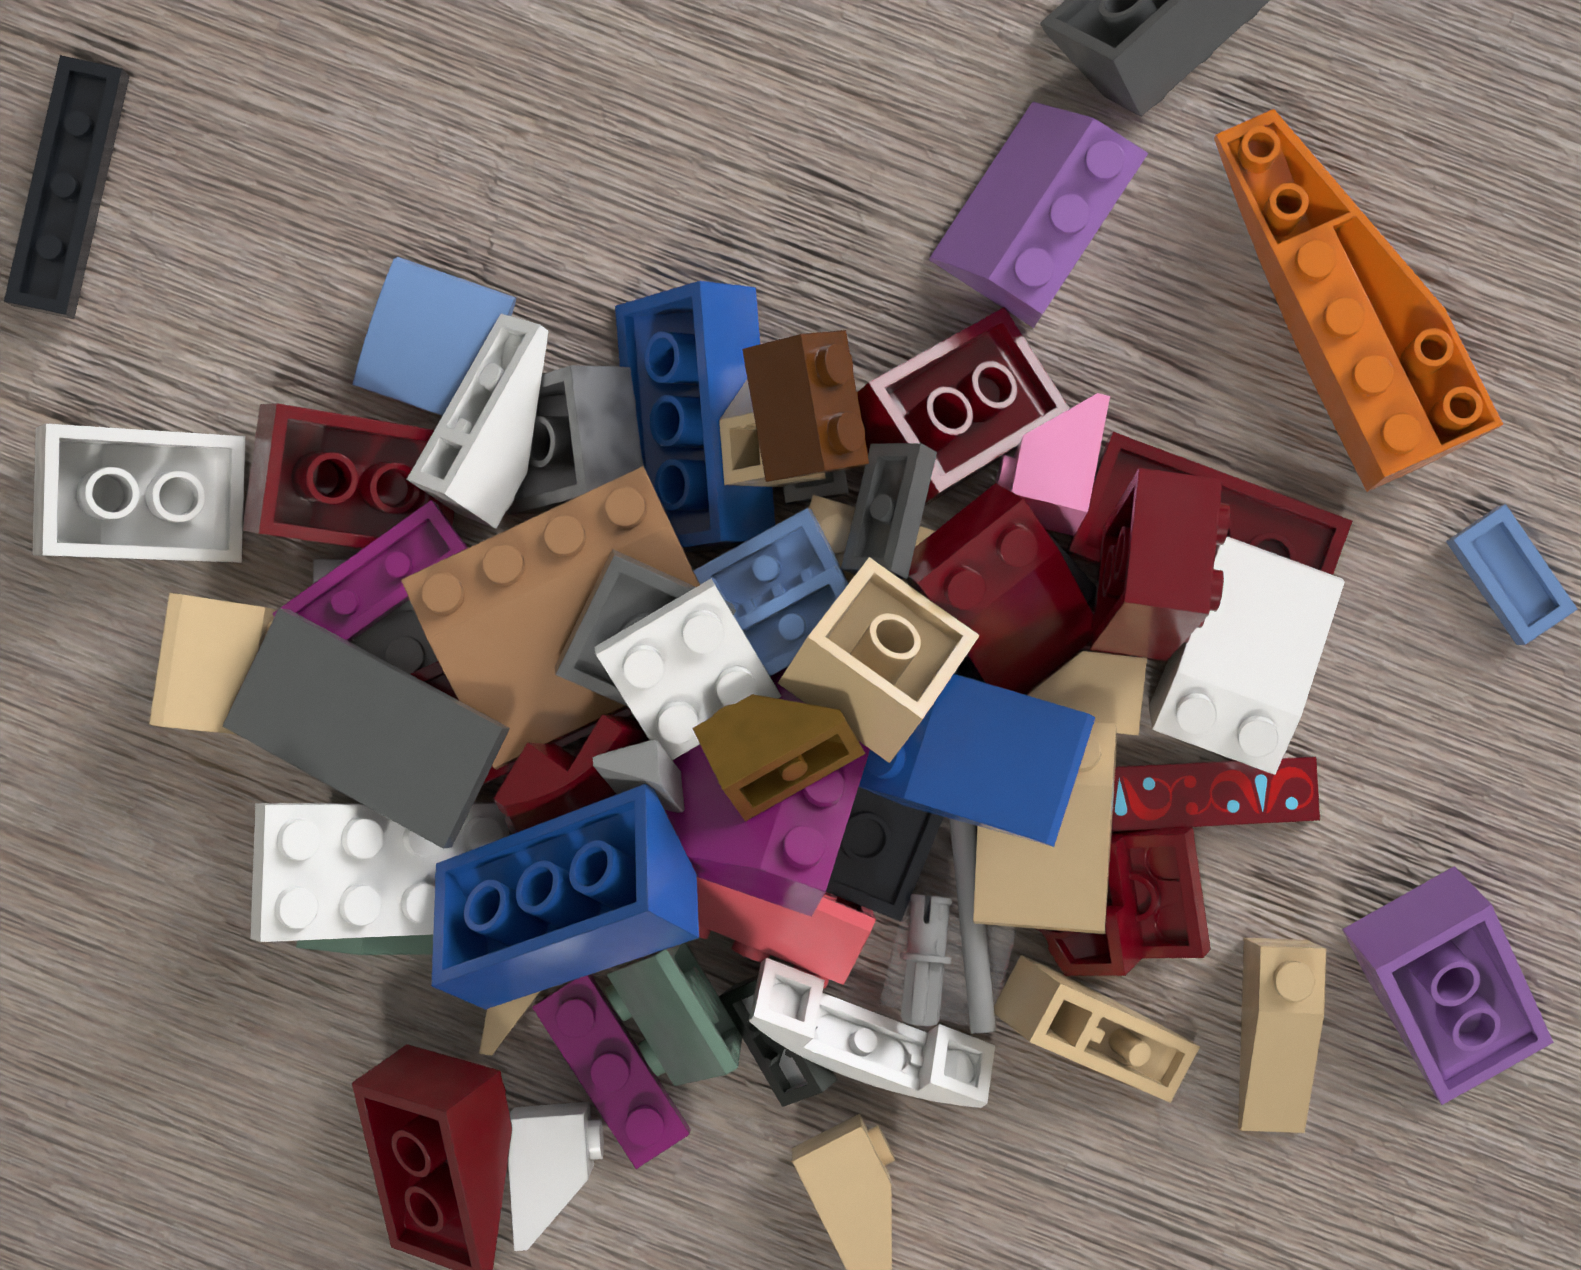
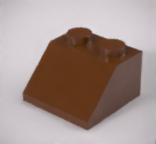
(805, 405)

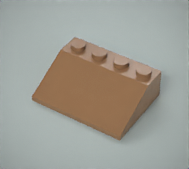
(512, 602)

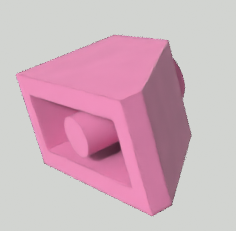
(1058, 465)

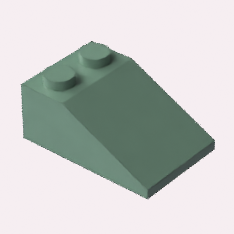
(678, 1015)

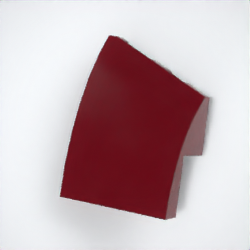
(554, 783)
(1150, 909)

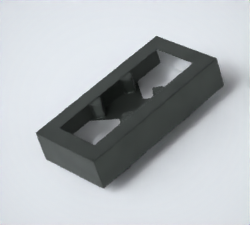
(786, 1072)

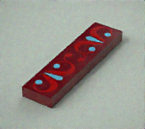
(1214, 794)

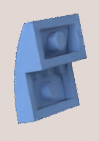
(426, 334)
(779, 586)

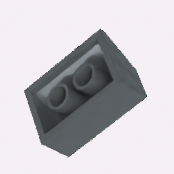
(1143, 46)

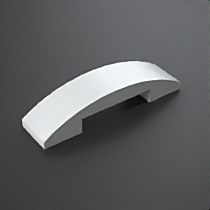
(867, 1045)

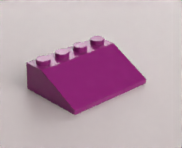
(781, 852)

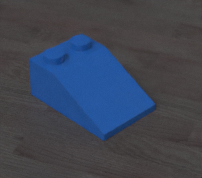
(988, 760)

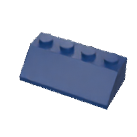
(684, 376)
(562, 901)

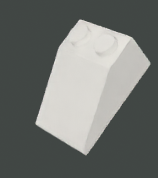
(138, 494)
(1252, 661)

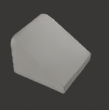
(642, 765)

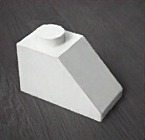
(549, 1163)

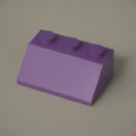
(1038, 208)

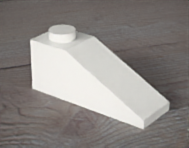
(488, 428)

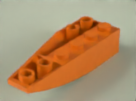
(1354, 309)

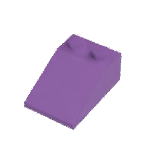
(1449, 983)

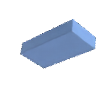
(1511, 575)

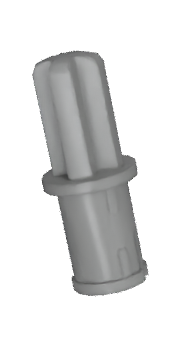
(925, 960)

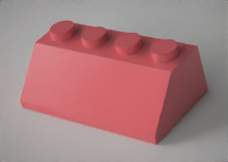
(815, 945)

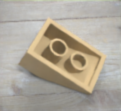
(1062, 884)

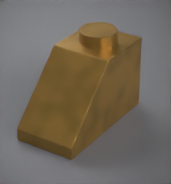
(773, 749)

